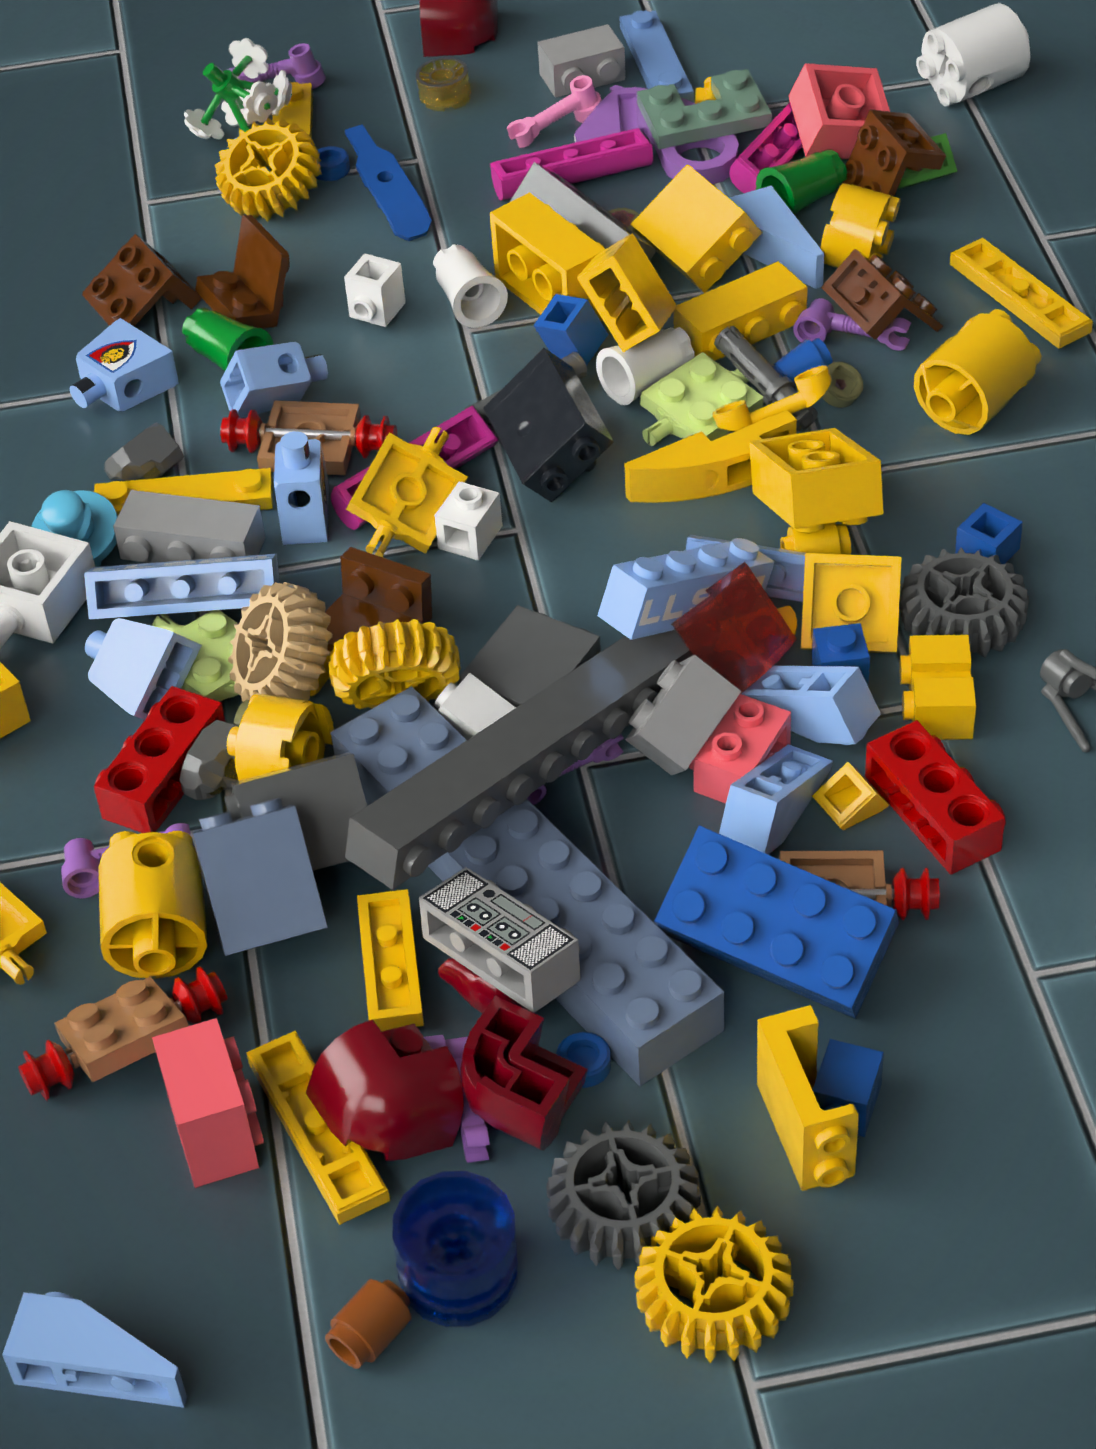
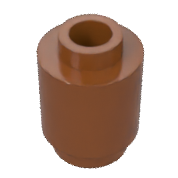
(368, 1322)

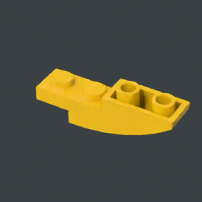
(700, 466)

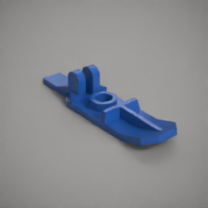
(397, 196)

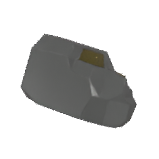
(144, 456)
(208, 765)

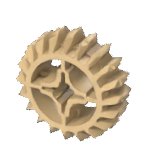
(280, 643)

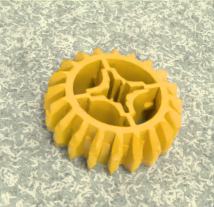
(286, 153)
(391, 658)
(735, 1306)

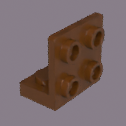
(886, 148)
(135, 283)
(256, 285)
(874, 296)
(377, 592)

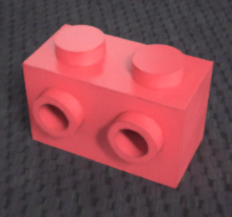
(738, 744)

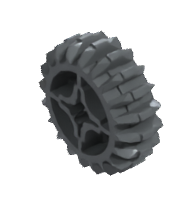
(965, 597)
(595, 1212)

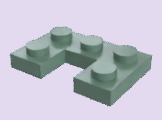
(736, 110)

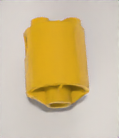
(975, 373)
(151, 904)

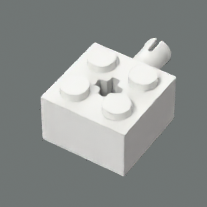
(40, 581)

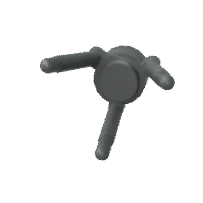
(1067, 678)

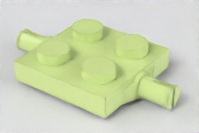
(690, 395)
(211, 668)

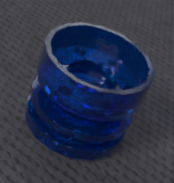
(456, 1248)

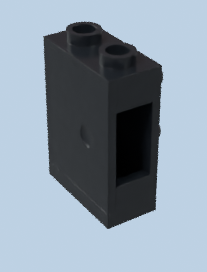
(548, 425)

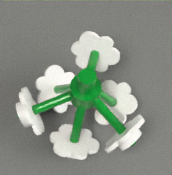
(240, 105)

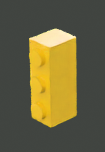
(754, 304)

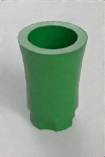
(805, 179)
(220, 336)

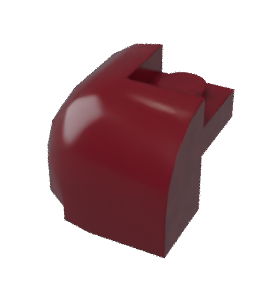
(456, 25)
(514, 1079)
(388, 1091)

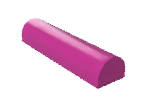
(771, 148)
(576, 160)
(467, 439)

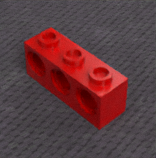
(145, 776)
(935, 797)

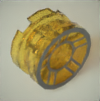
(443, 84)

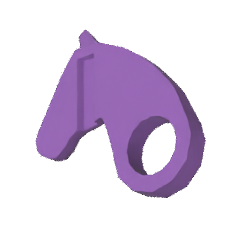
(621, 113)

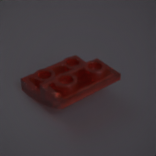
(736, 629)

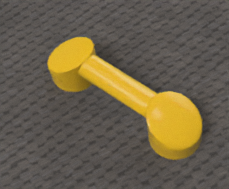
(811, 387)

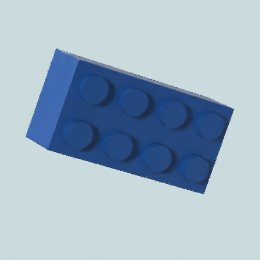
(777, 921)

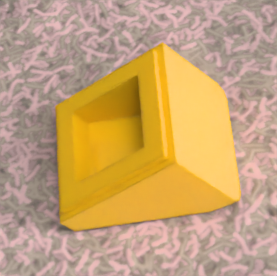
(849, 797)

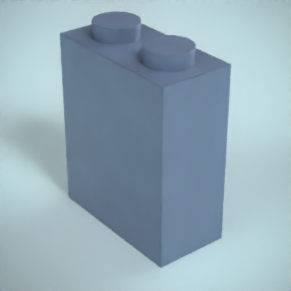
(258, 876)

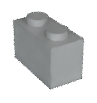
(588, 53)
(681, 714)

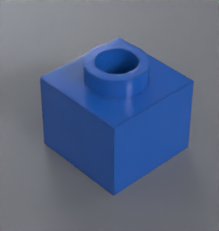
(991, 532)

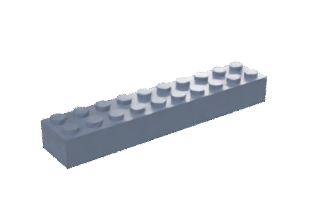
(634, 979)

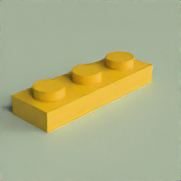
(389, 959)

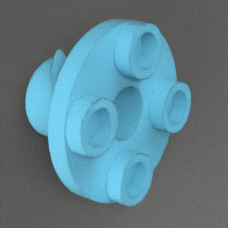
(82, 517)

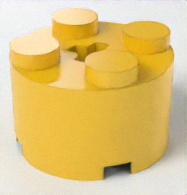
(859, 223)
(278, 735)

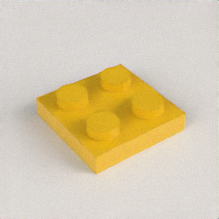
(853, 591)

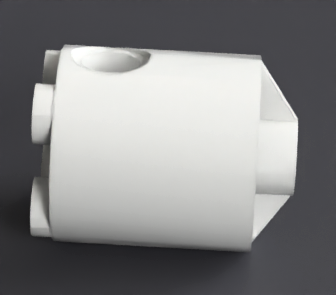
(974, 53)

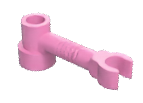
(581, 102)

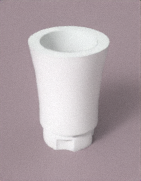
(472, 291)
(633, 371)

